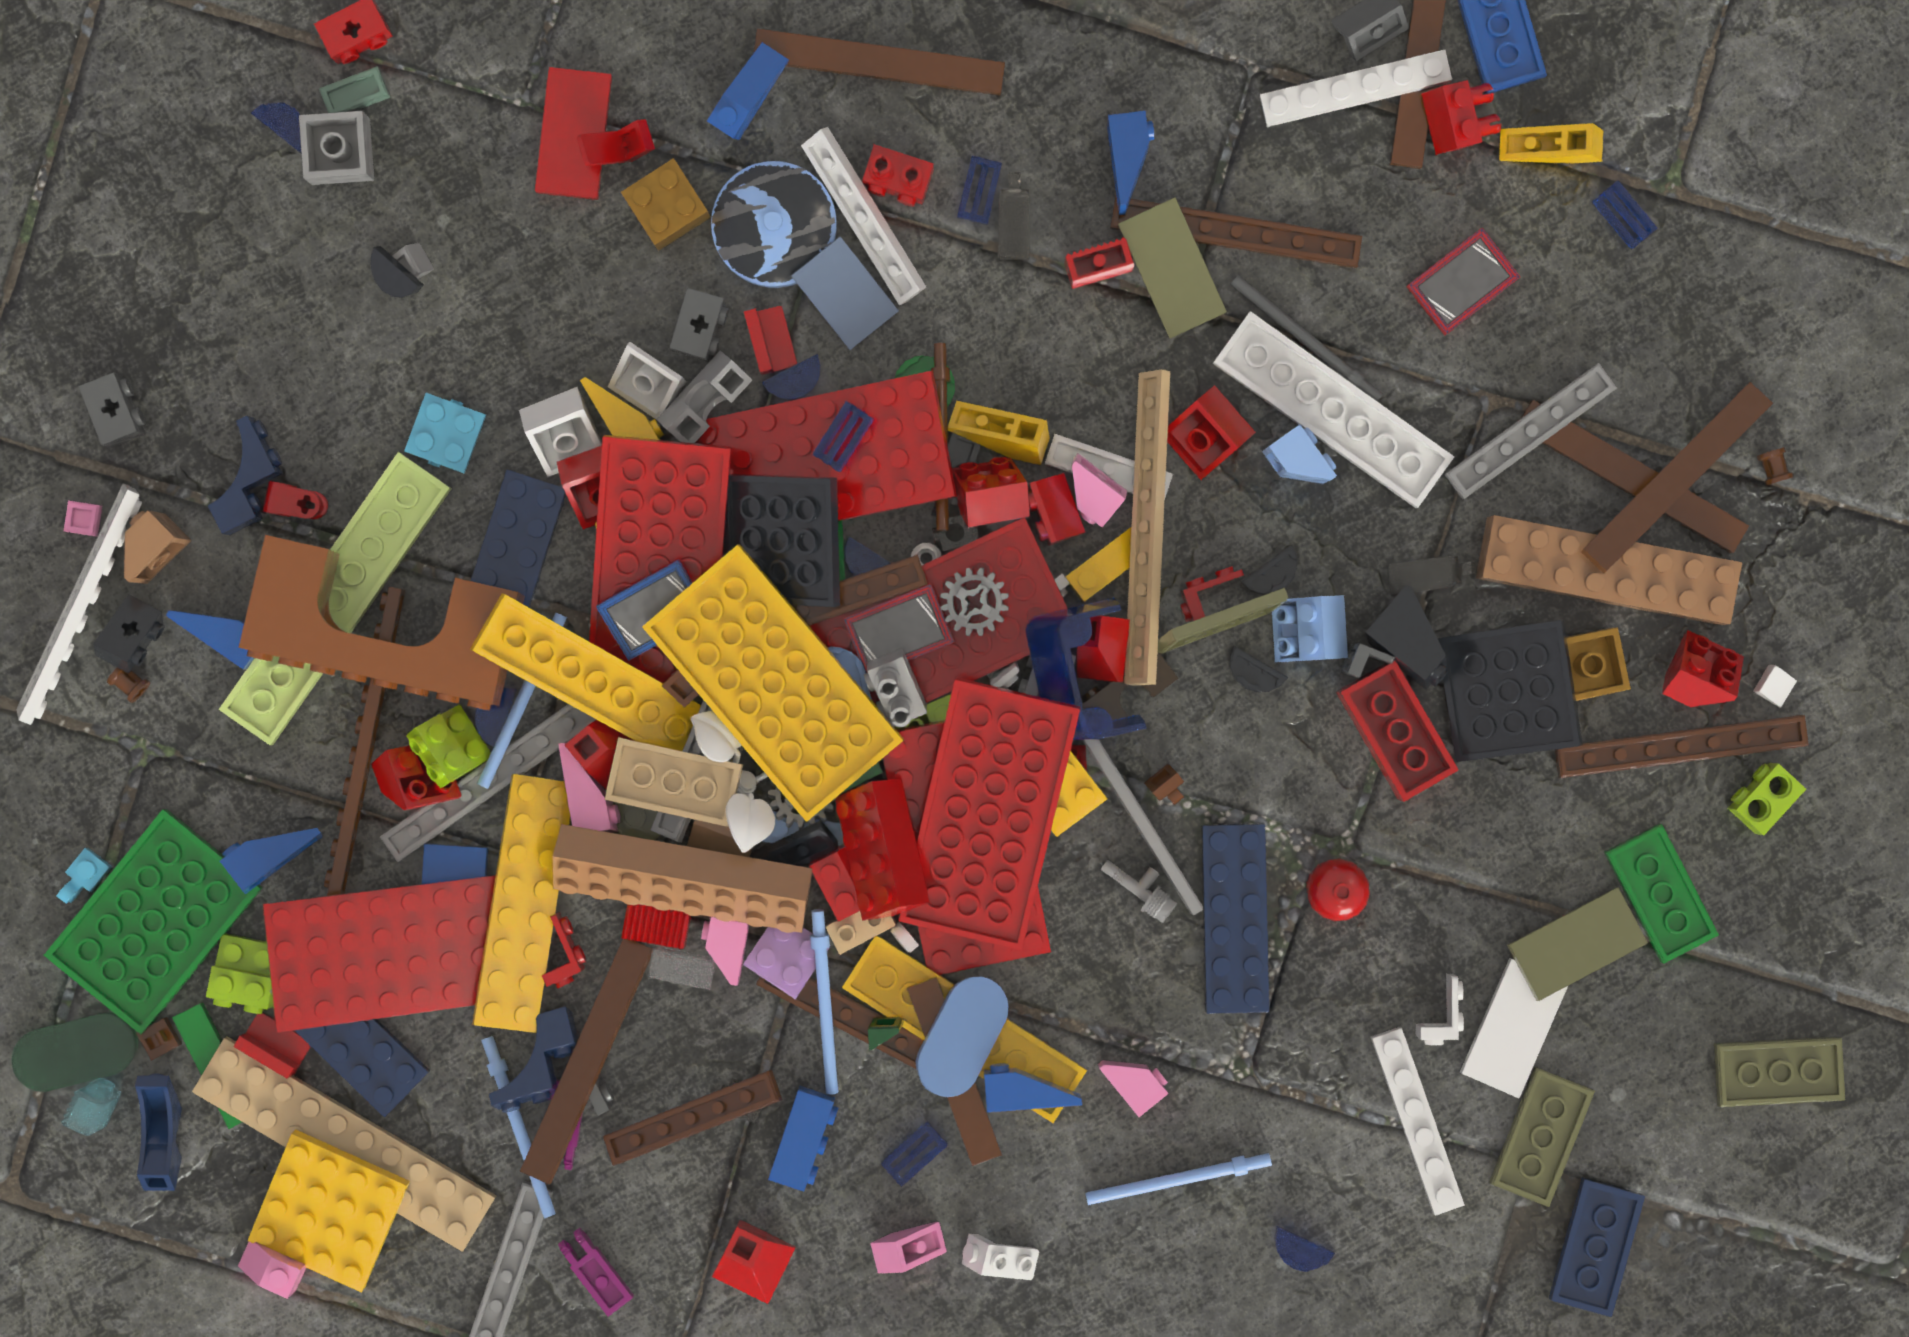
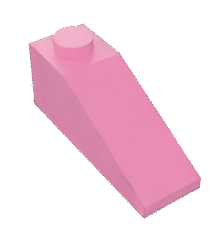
(587, 797)

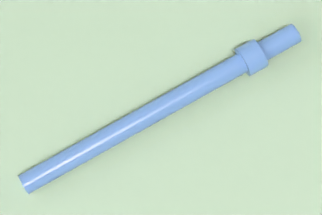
(510, 725)
(820, 943)
(497, 1067)
(1238, 1166)

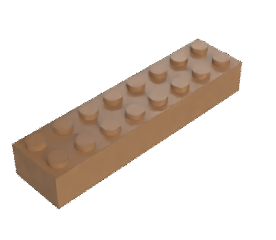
(1641, 579)
(681, 878)

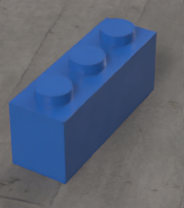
(803, 1139)

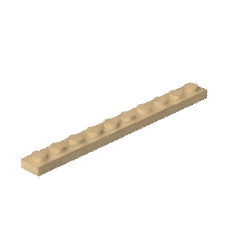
(1147, 527)

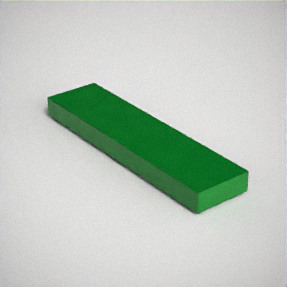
(202, 1042)

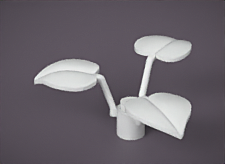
(747, 817)

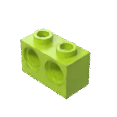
(1771, 805)

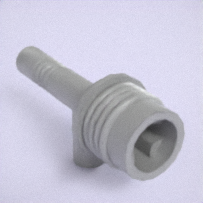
(1156, 904)

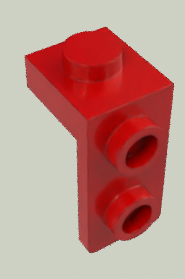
(616, 146)
(1192, 607)
(563, 974)

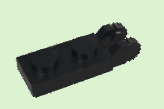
(800, 846)

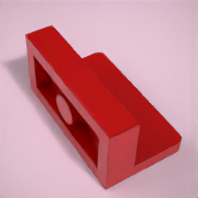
(770, 339)
(278, 1051)

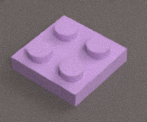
(783, 959)

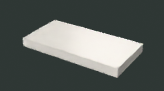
(1511, 1033)

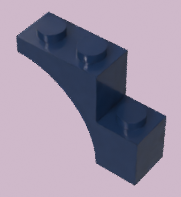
(258, 465)
(537, 1081)
(159, 1126)

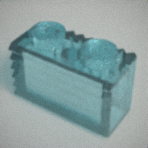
(91, 1107)

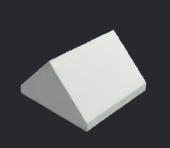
(645, 381)

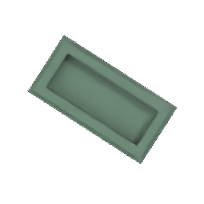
(355, 91)

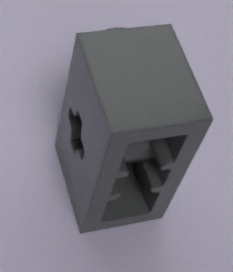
(694, 308)
(100, 399)

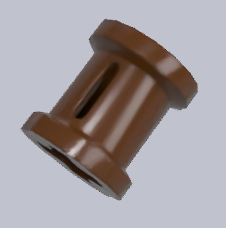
(1775, 466)
(128, 683)

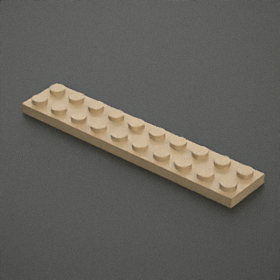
(276, 1106)

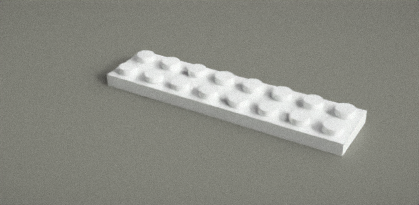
(1333, 410)
(73, 615)

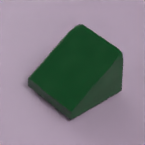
(883, 1029)

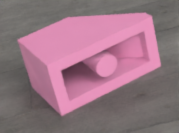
(1095, 492)
(726, 946)
(1136, 1084)
(908, 1248)
(271, 1269)

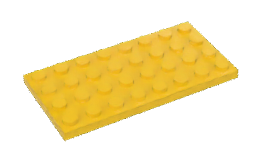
(773, 682)

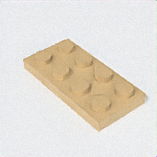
(672, 781)

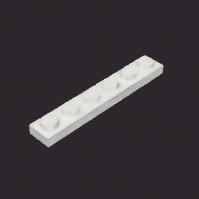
(1355, 88)
(863, 216)
(1417, 1121)

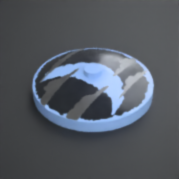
(772, 222)

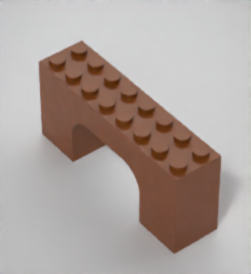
(293, 621)

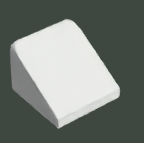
(1775, 685)

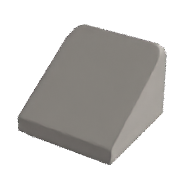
(414, 260)

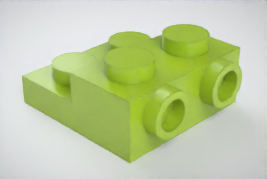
(448, 746)
(241, 974)

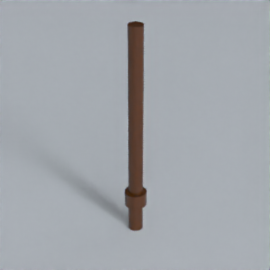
(942, 376)

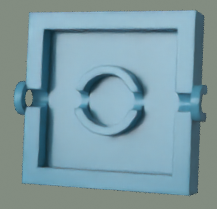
(445, 433)

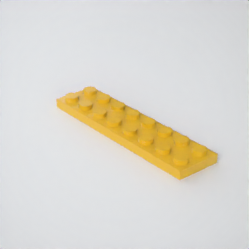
(583, 675)
(521, 906)
(883, 981)

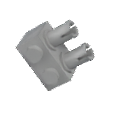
(896, 688)

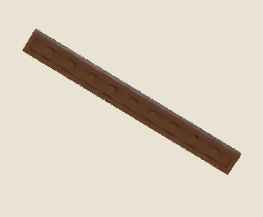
(361, 755)

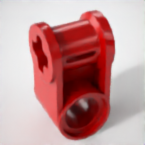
(291, 501)

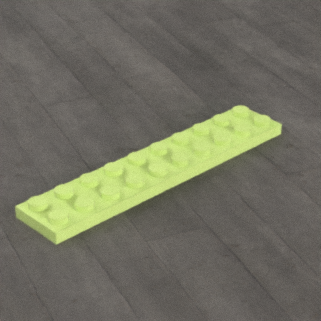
(368, 556)

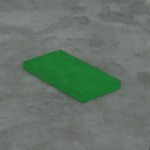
(1661, 893)

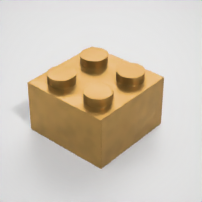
(665, 204)
(1597, 663)

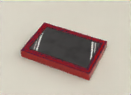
(1463, 281)
(905, 622)

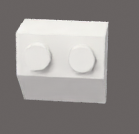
(559, 428)

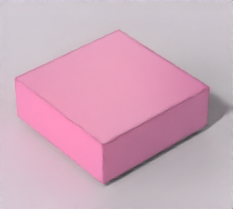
(82, 518)

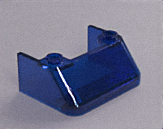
(1049, 647)

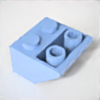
(1298, 457)
(1310, 629)

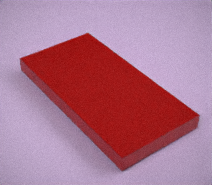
(573, 106)

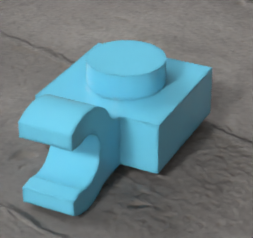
(86, 873)

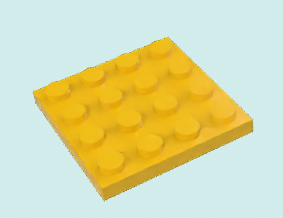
(328, 1210)

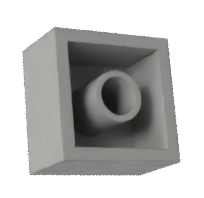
(336, 147)

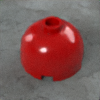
(1337, 889)

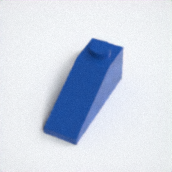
(748, 91)
(1129, 146)
(217, 632)
(260, 858)
(1017, 1090)

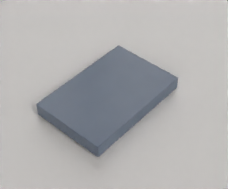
(844, 293)

